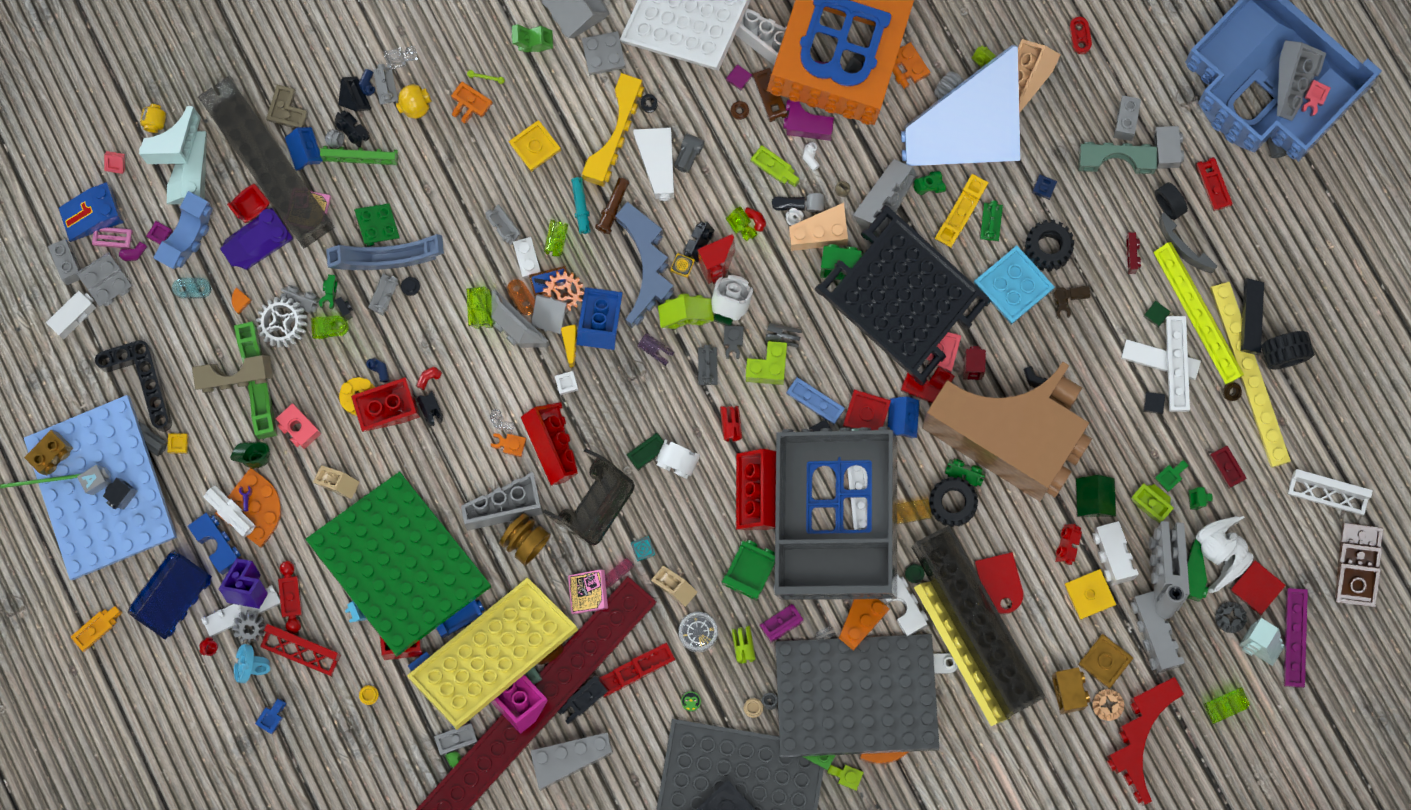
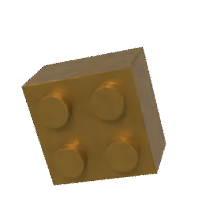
(1070, 690)

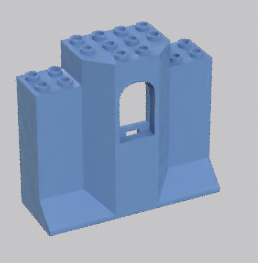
(1248, 49)

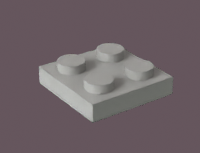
(603, 53)

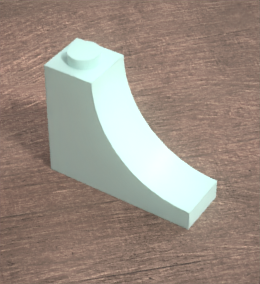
(174, 144)

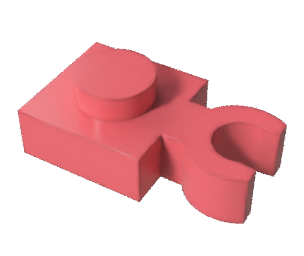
(1316, 95)

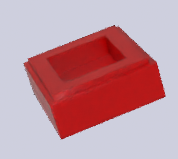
(940, 378)

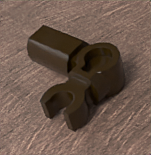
(1062, 295)

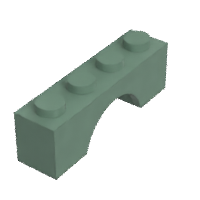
(1141, 158)

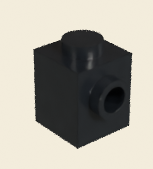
(119, 494)

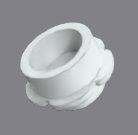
(791, 220)

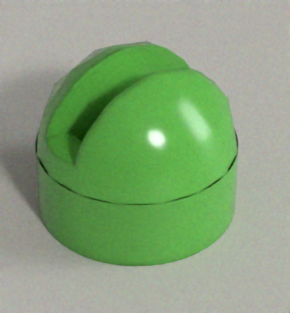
(453, 758)

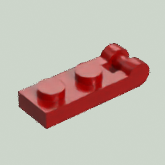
(1214, 184)

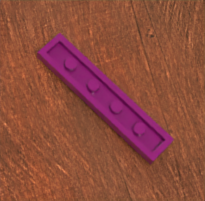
(1295, 638)

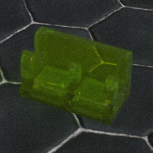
(479, 307)
(1227, 705)

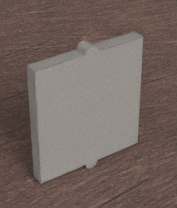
(549, 314)

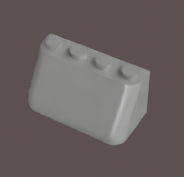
(576, 15)

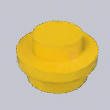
(368, 695)

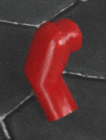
(758, 219)
(426, 375)

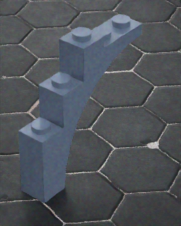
(654, 286)

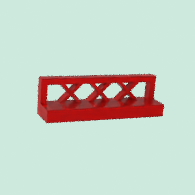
(300, 642)

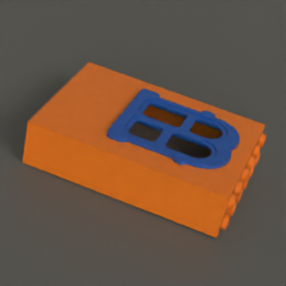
(827, 84)

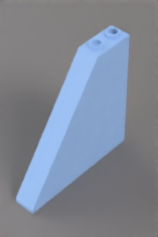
(972, 121)

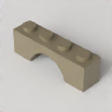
(253, 369)

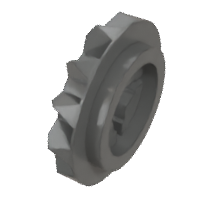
(1223, 622)

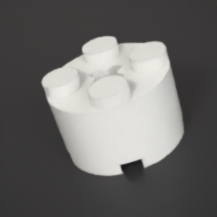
(731, 297)
(677, 458)

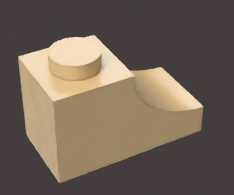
(336, 482)
(674, 586)

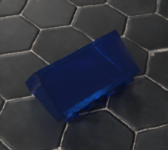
(169, 594)

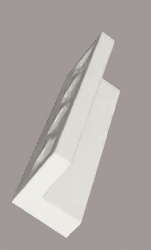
(1332, 485)

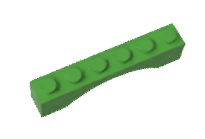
(260, 399)

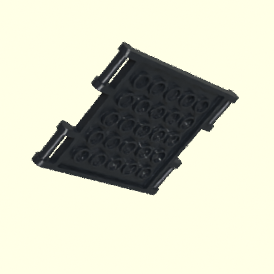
(903, 295)

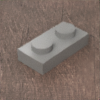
(456, 739)

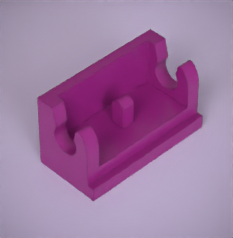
(781, 623)

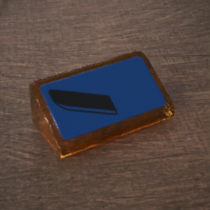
(538, 279)

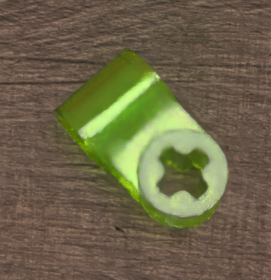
(325, 327)

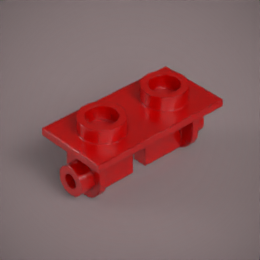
(1069, 535)

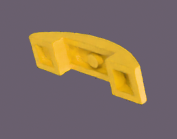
(962, 211)

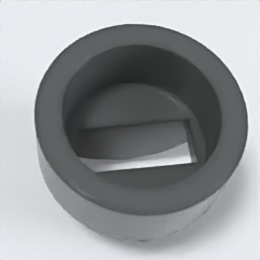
(773, 697)

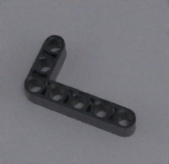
(145, 378)

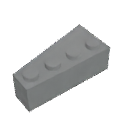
(888, 191)
(1156, 634)
(568, 758)

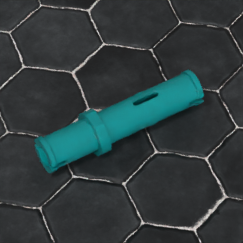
(580, 203)

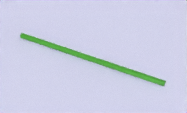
(39, 481)

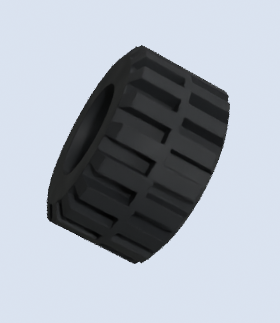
(1053, 231)
(1287, 350)
(965, 489)

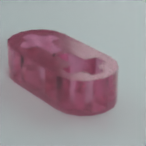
(618, 572)

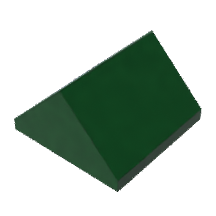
(1095, 496)

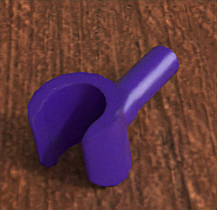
(245, 497)

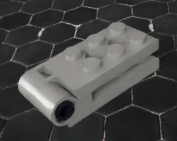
(1169, 568)

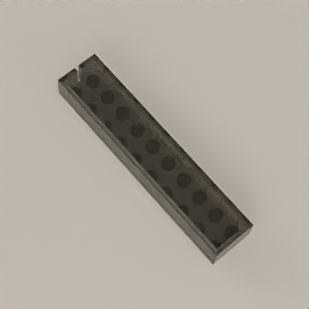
(266, 162)

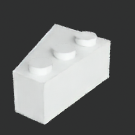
(1114, 553)

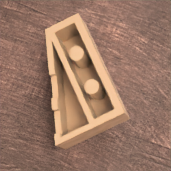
(820, 230)

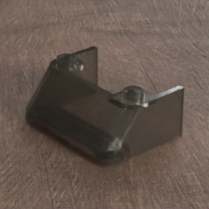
(600, 503)

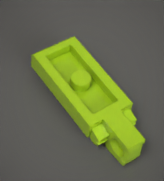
(774, 166)

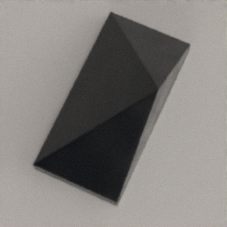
(352, 95)

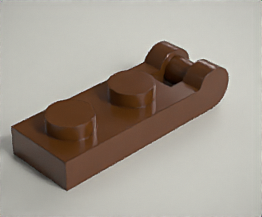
(769, 100)

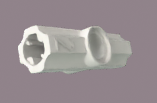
(229, 511)

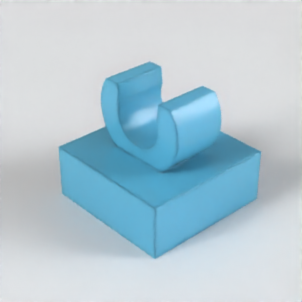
(355, 612)

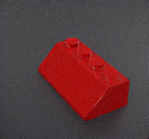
(756, 490)

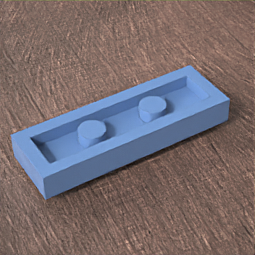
(815, 401)

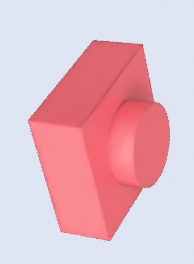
(114, 162)

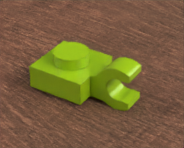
(848, 776)

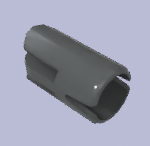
(777, 337)

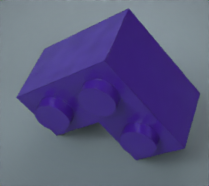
(243, 585)

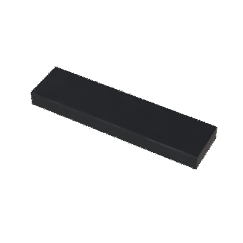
(1252, 316)

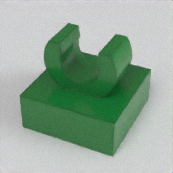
(1198, 498)

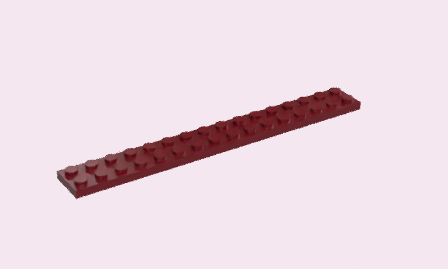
(559, 682)

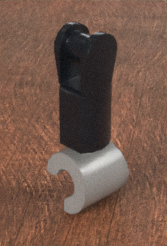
(814, 203)

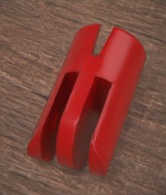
(731, 423)

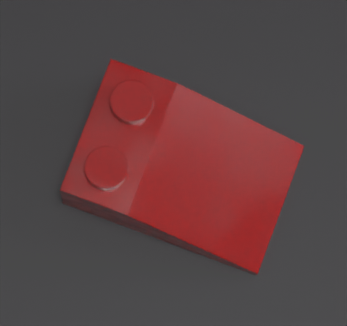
(386, 405)

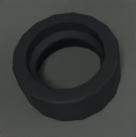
(1171, 200)

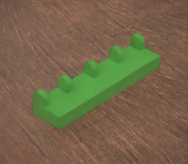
(359, 156)

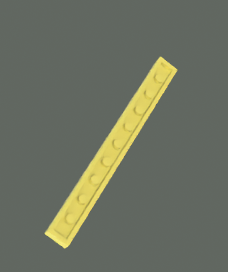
(1252, 379)

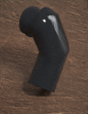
(1032, 379)

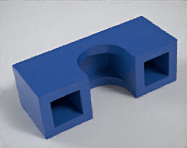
(207, 528)

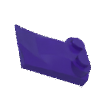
(256, 240)

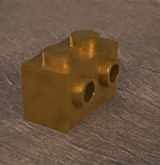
(49, 453)

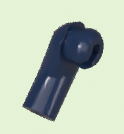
(365, 84)
(379, 367)

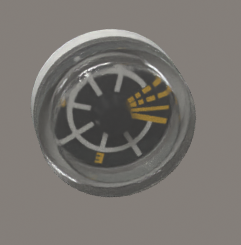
(698, 632)

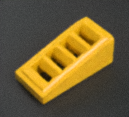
(570, 338)

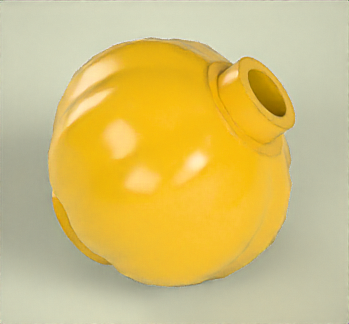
(413, 101)

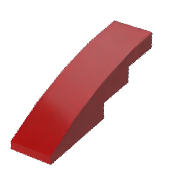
(637, 668)

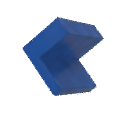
(303, 147)
(904, 416)

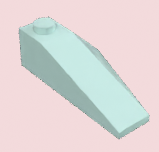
(189, 175)

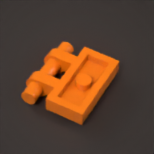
(912, 63)

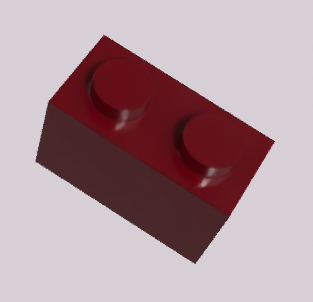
(974, 363)

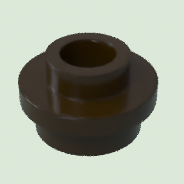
(1237, 391)

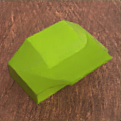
(1153, 502)

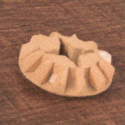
(1104, 713)

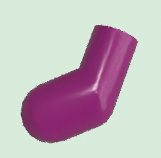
(132, 254)

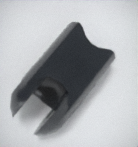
(430, 408)

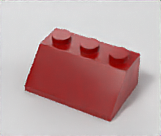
(716, 258)

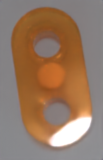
(521, 296)

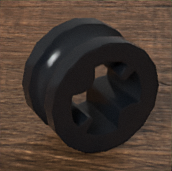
(654, 105)

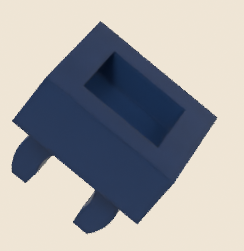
(1044, 187)

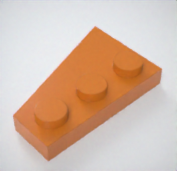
(861, 619)

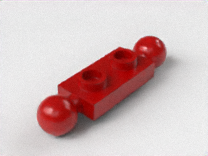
(290, 597)

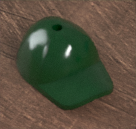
(251, 454)

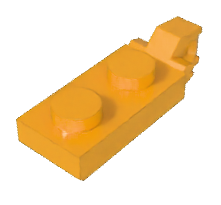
(96, 628)

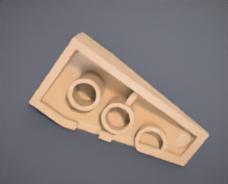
(1034, 67)

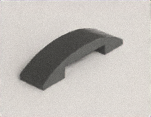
(1202, 263)

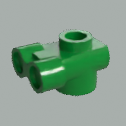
(930, 183)

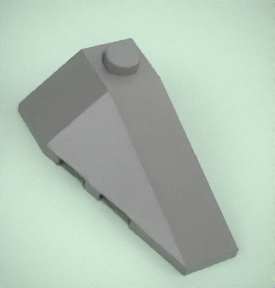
(1297, 69)

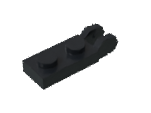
(584, 698)

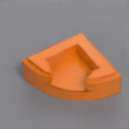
(239, 301)

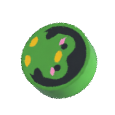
(691, 701)

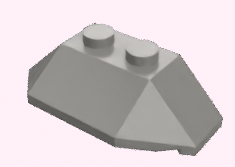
(514, 325)

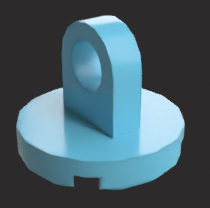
(249, 664)

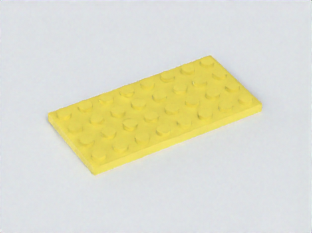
(492, 653)

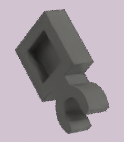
(733, 337)

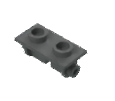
(707, 365)

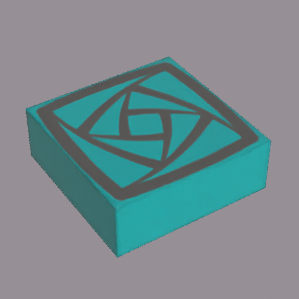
(643, 549)

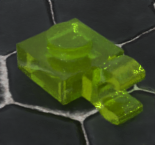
(739, 223)

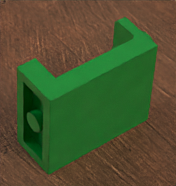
(750, 570)

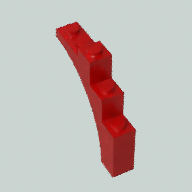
(1130, 758)

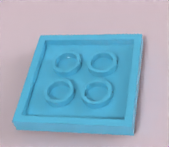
(1014, 284)

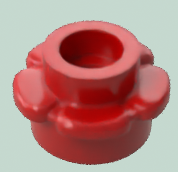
(211, 647)

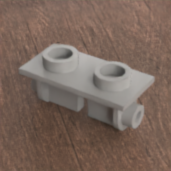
(385, 85)
(504, 225)
(383, 294)
(307, 300)

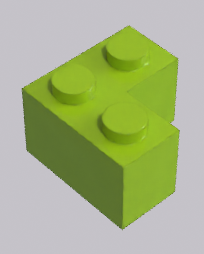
(685, 311)
(769, 370)

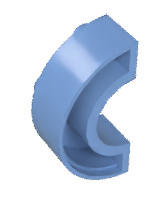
(187, 234)

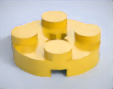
(350, 388)

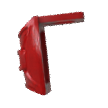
(249, 203)

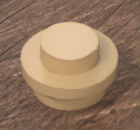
(753, 708)

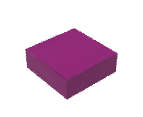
(739, 77)
(159, 233)

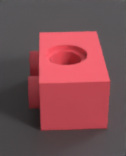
(293, 416)

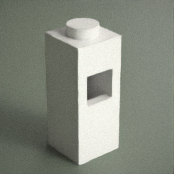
(71, 314)

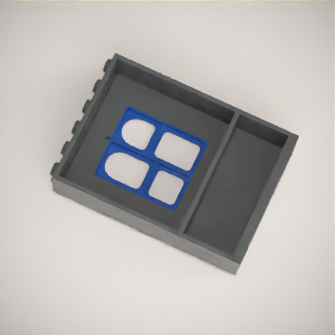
(839, 560)

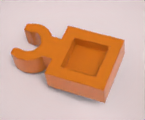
(512, 445)

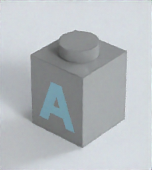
(95, 479)

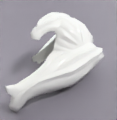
(1213, 541)
(1234, 565)

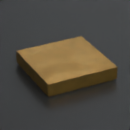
(1105, 661)

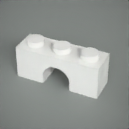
(913, 619)

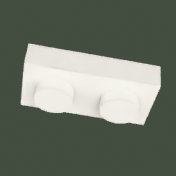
(526, 257)

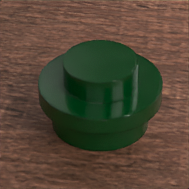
(914, 573)

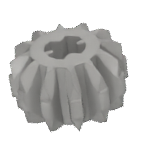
(947, 84)
(251, 620)

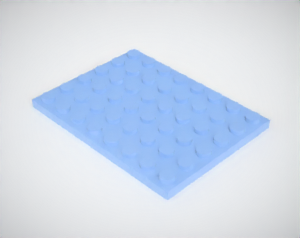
(85, 526)

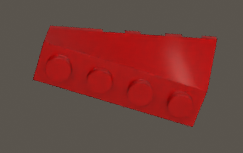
(551, 442)

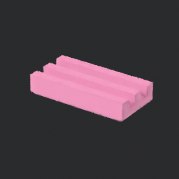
(129, 232)

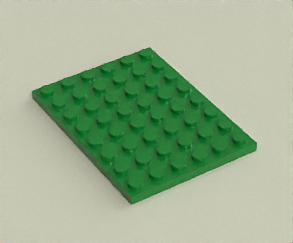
(398, 563)

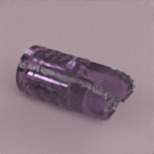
(652, 347)

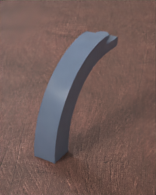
(385, 257)

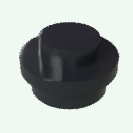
(410, 286)

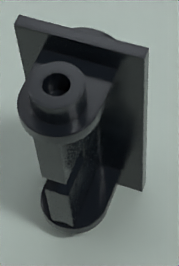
(345, 122)
(703, 234)

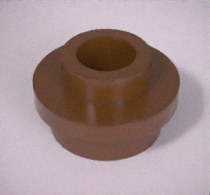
(739, 105)

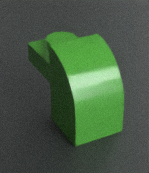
(532, 39)

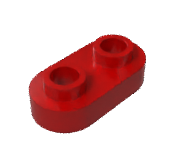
(1080, 36)

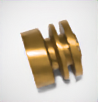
(521, 536)

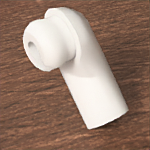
(809, 156)

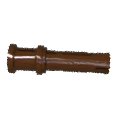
(609, 213)

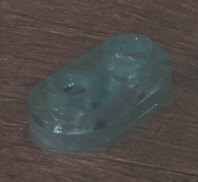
(192, 288)

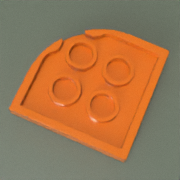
(263, 506)

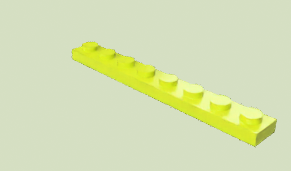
(1198, 313)

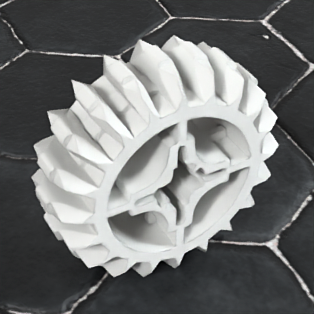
(288, 319)

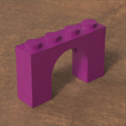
(805, 124)

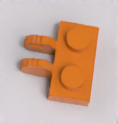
(472, 100)

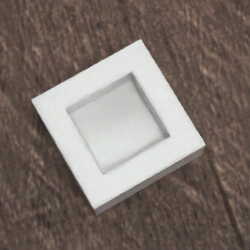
(566, 383)

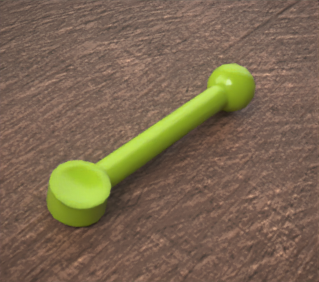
(471, 74)

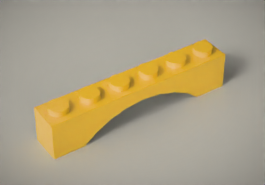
(599, 164)

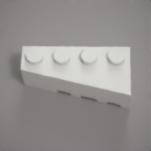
(761, 34)

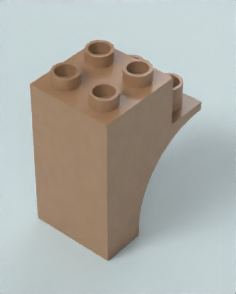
(1015, 436)

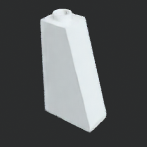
(657, 158)

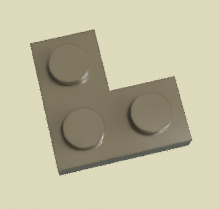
(281, 110)

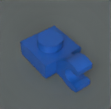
(270, 719)

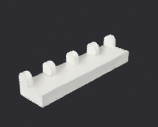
(224, 619)

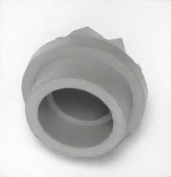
(334, 138)

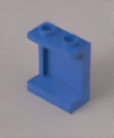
(461, 618)

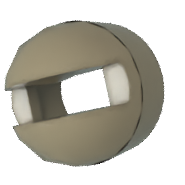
(840, 191)

